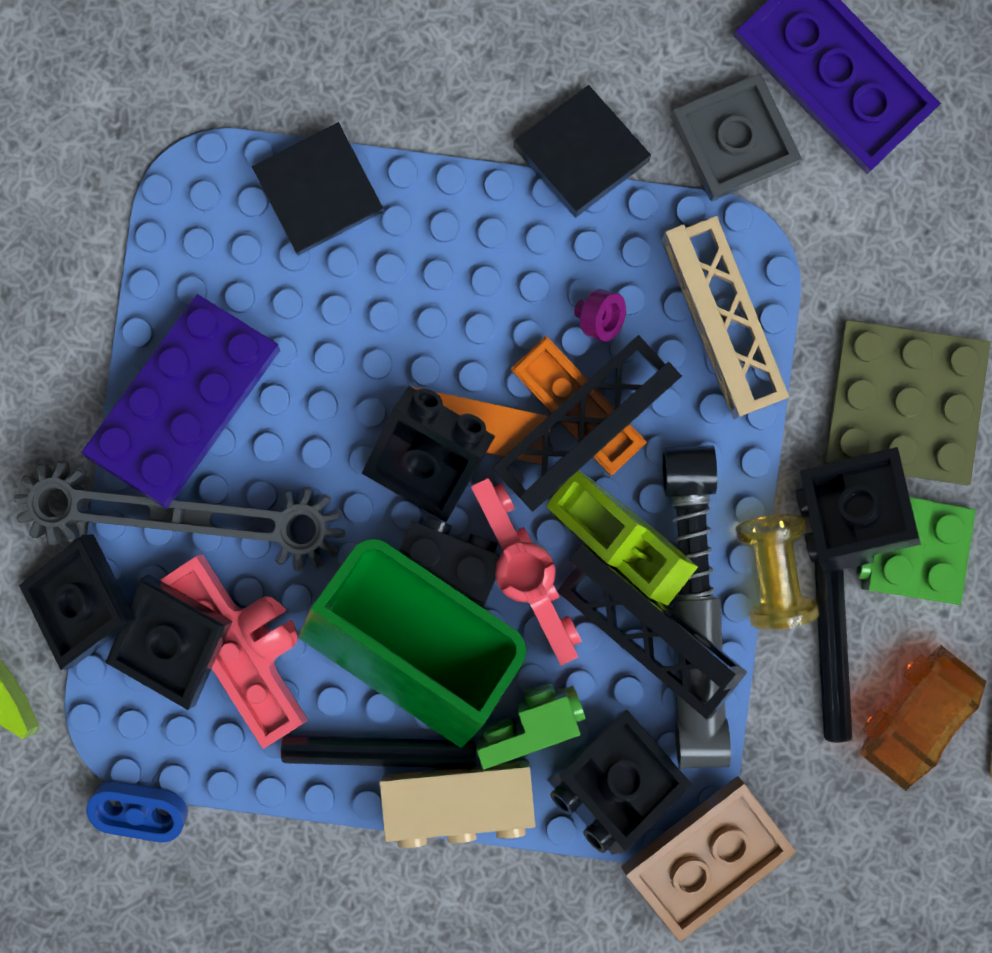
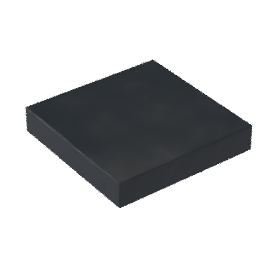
(582, 151)
(318, 188)
(77, 602)
(169, 643)

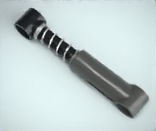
(689, 480)

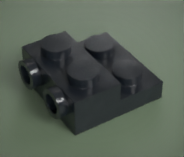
(428, 452)
(857, 510)
(461, 564)
(618, 784)

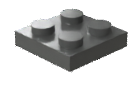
(735, 137)

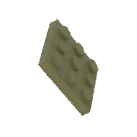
(911, 395)

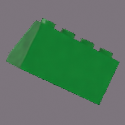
(415, 640)

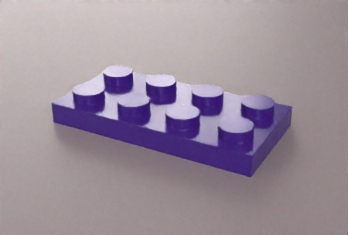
(838, 74)
(181, 401)

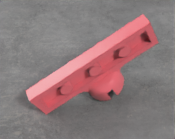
(526, 570)
(248, 652)

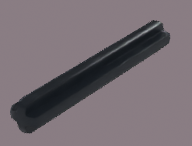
(833, 655)
(377, 752)

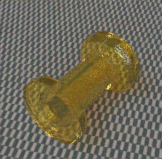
(777, 571)

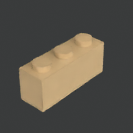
(457, 803)

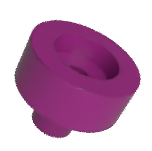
(601, 314)

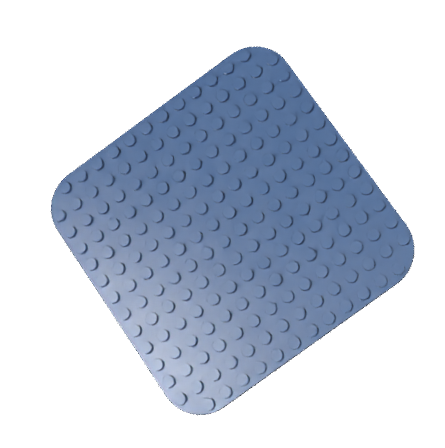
(445, 300)

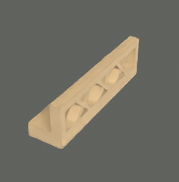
(709, 317)

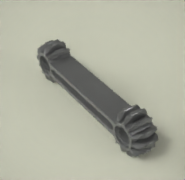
(180, 515)

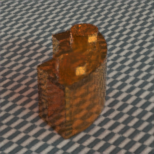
(922, 716)

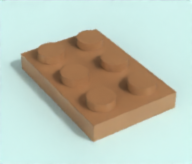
(708, 859)

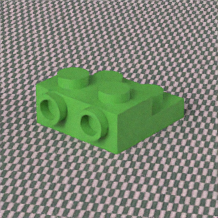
(931, 569)
(546, 720)

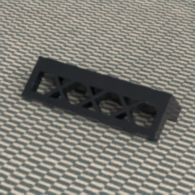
(600, 435)
(664, 623)

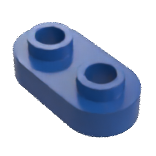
(139, 812)

